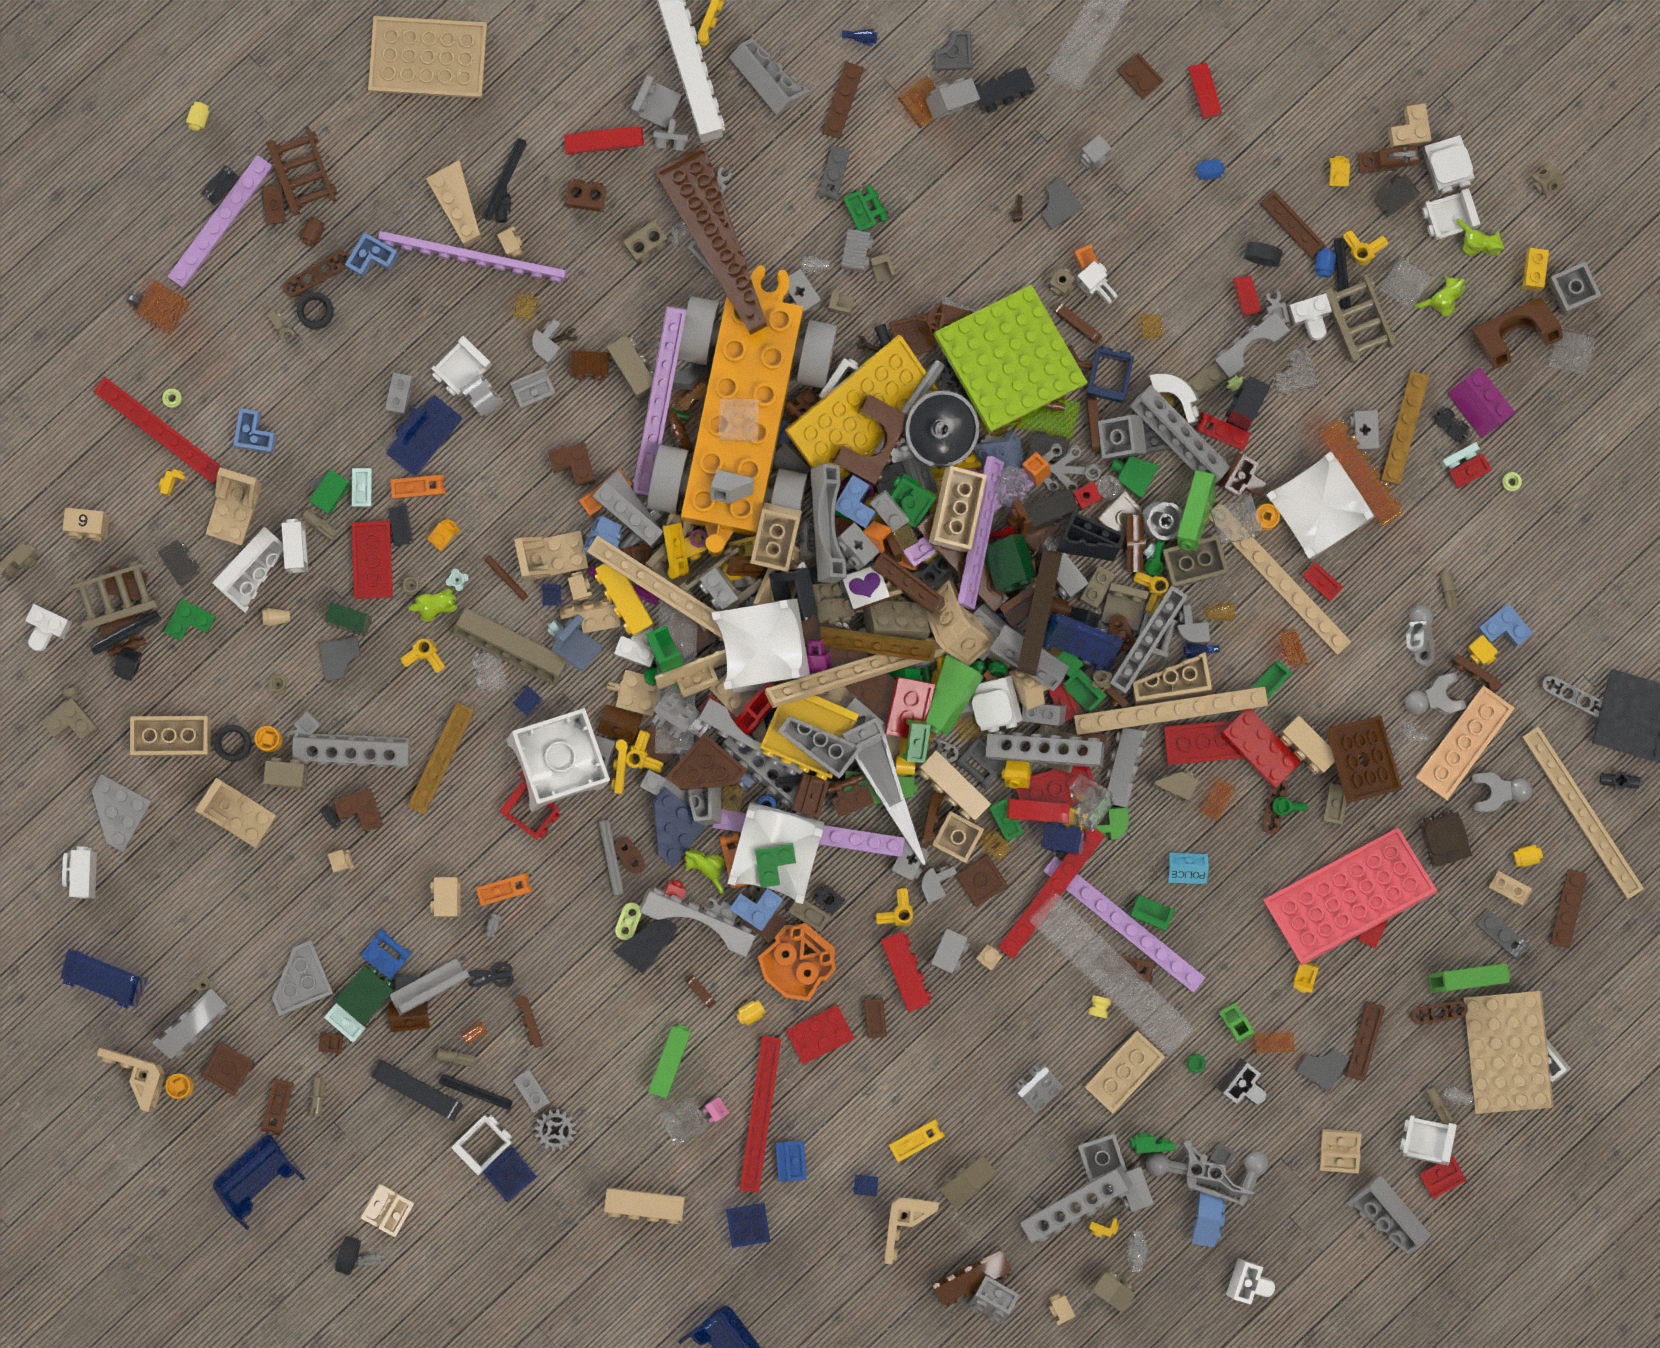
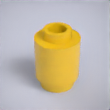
(1527, 856)
(750, 1012)

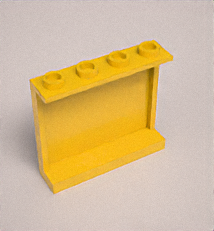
(812, 711)

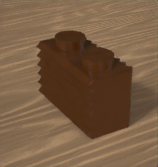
(589, 364)

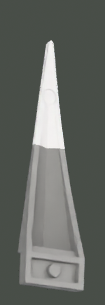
(879, 770)

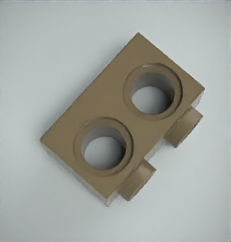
(642, 238)
(1097, 588)

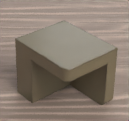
(882, 268)
(841, 303)

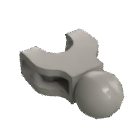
(1420, 634)
(1435, 698)
(1501, 791)

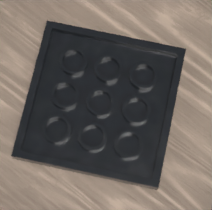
(1630, 716)

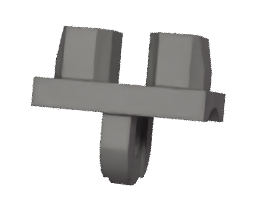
(679, 137)

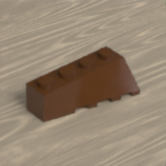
(970, 1277)

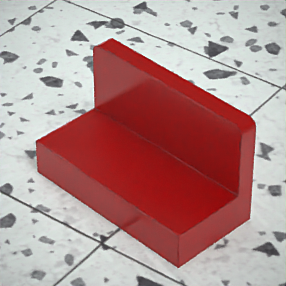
(1246, 296)

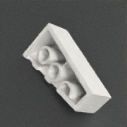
(249, 569)

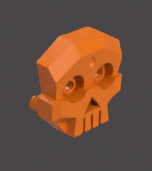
(788, 973)

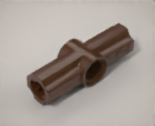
(1134, 542)

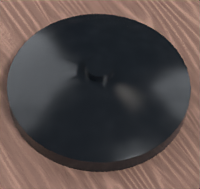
(941, 428)

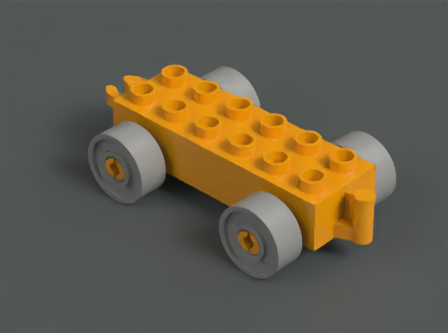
(742, 368)

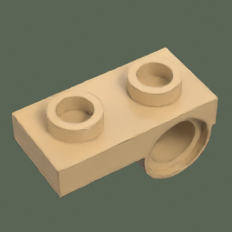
(1510, 888)

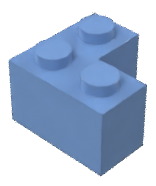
(369, 251)
(248, 434)
(850, 502)
(606, 530)
(1508, 623)
(759, 913)
(1208, 1220)

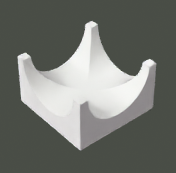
(1321, 505)
(763, 643)
(559, 758)
(774, 827)

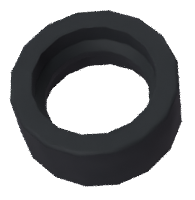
(1263, 254)
(329, 311)
(218, 743)
(347, 1255)

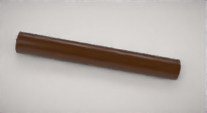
(506, 578)

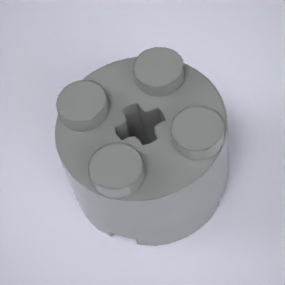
(481, 396)
(1152, 520)

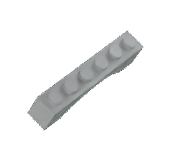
(830, 560)
(717, 716)
(661, 906)

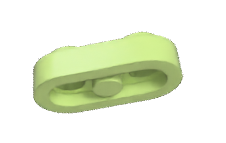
(628, 921)

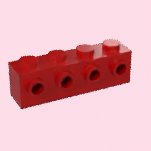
(905, 971)

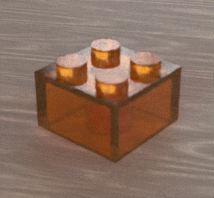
(162, 307)

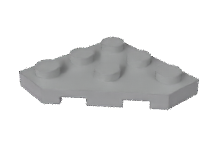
(118, 811)
(301, 980)

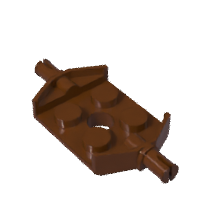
(940, 317)

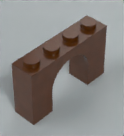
(1531, 315)
(892, 424)

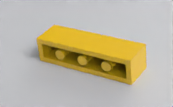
(626, 600)

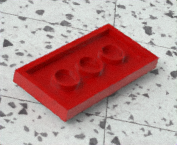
(372, 560)
(1198, 743)
(1261, 747)
(1053, 786)

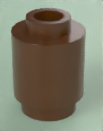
(312, 232)
(1060, 606)

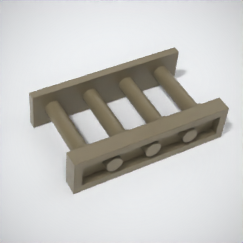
(1340, 315)
(752, 583)
(128, 607)

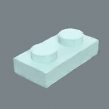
(1453, 460)
(361, 487)
(345, 1023)

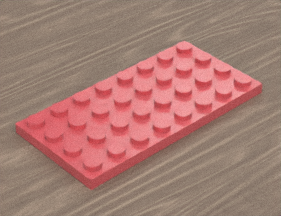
(1350, 896)

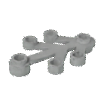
(1060, 468)

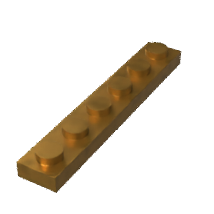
(1404, 428)
(878, 644)
(441, 758)

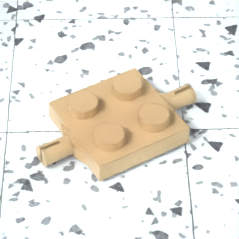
(635, 694)

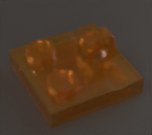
(915, 102)
(1293, 648)

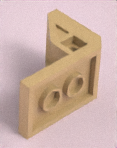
(234, 506)
(550, 555)
(957, 628)
(236, 812)
(145, 1089)
(916, 1211)

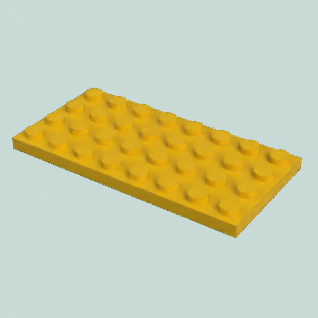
(834, 421)

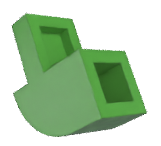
(1118, 823)
(1237, 1023)

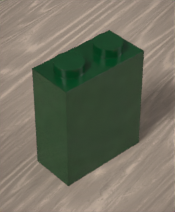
(1010, 563)
(348, 619)
(365, 995)

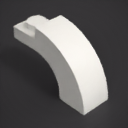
(1184, 391)

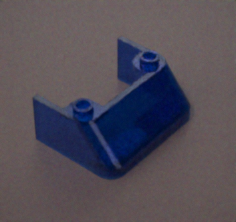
(1081, 641)
(102, 978)
(252, 1174)
(722, 1330)

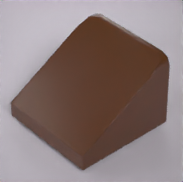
(330, 1043)

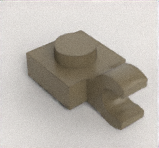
(278, 322)

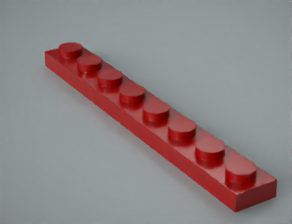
(158, 429)
(1057, 882)
(760, 1114)

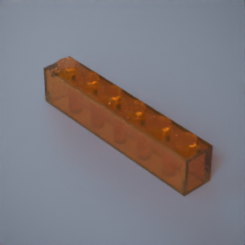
(1359, 470)

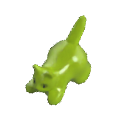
(1477, 241)
(1445, 299)
(431, 605)
(710, 865)

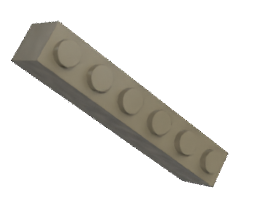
(510, 646)

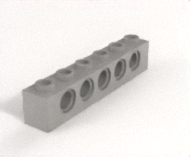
(1178, 434)
(1148, 639)
(341, 743)
(1093, 758)
(759, 774)
(1116, 1178)

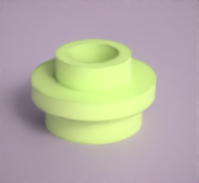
(1234, 382)
(167, 394)
(1515, 477)

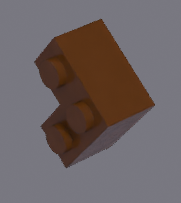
(573, 458)
(360, 804)

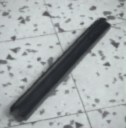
(504, 179)

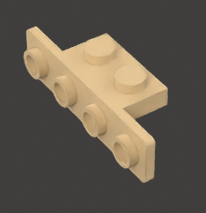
(596, 615)
(694, 675)

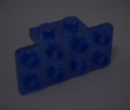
(423, 434)

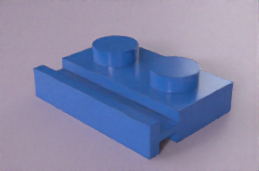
(791, 1161)

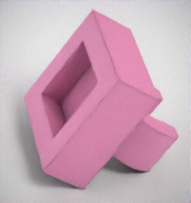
(716, 1109)

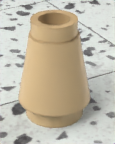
(275, 616)

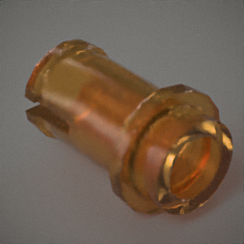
(474, 1033)

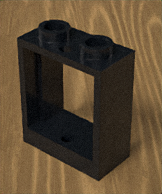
(781, 590)

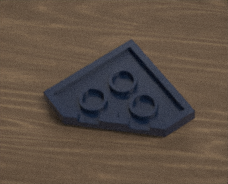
(673, 826)

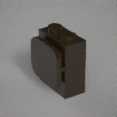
(1445, 838)

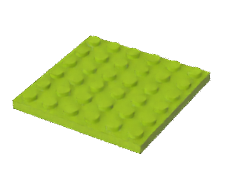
(1010, 358)

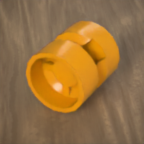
(1268, 516)
(268, 739)
(179, 1086)

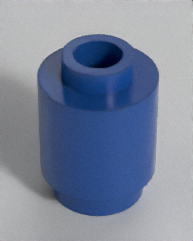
(1210, 169)
(1325, 263)
(768, 798)

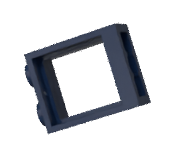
(1107, 394)

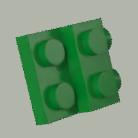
(912, 498)
(1145, 1144)

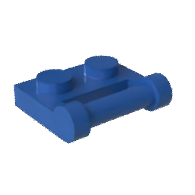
(382, 959)

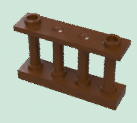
(290, 185)

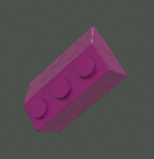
(1481, 402)

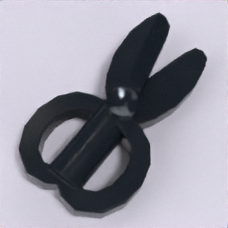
(487, 976)

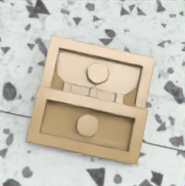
(1340, 1151)
(386, 1210)

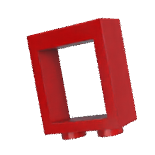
(513, 800)

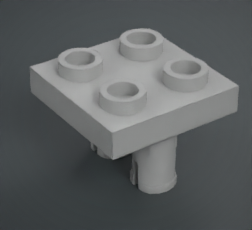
(675, 711)
(1040, 1089)

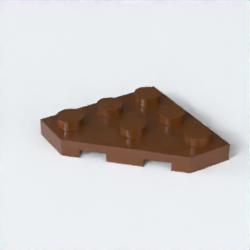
(706, 767)

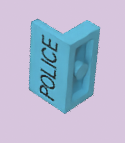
(1188, 868)

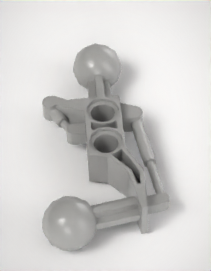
(1255, 1164)

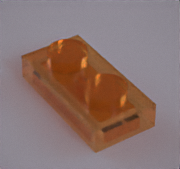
(1217, 800)
(1274, 1042)

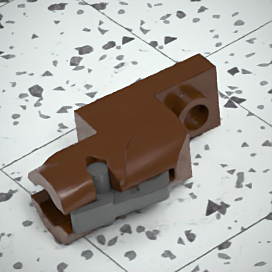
(1388, 159)

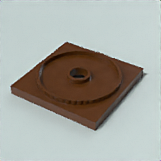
(1370, 741)

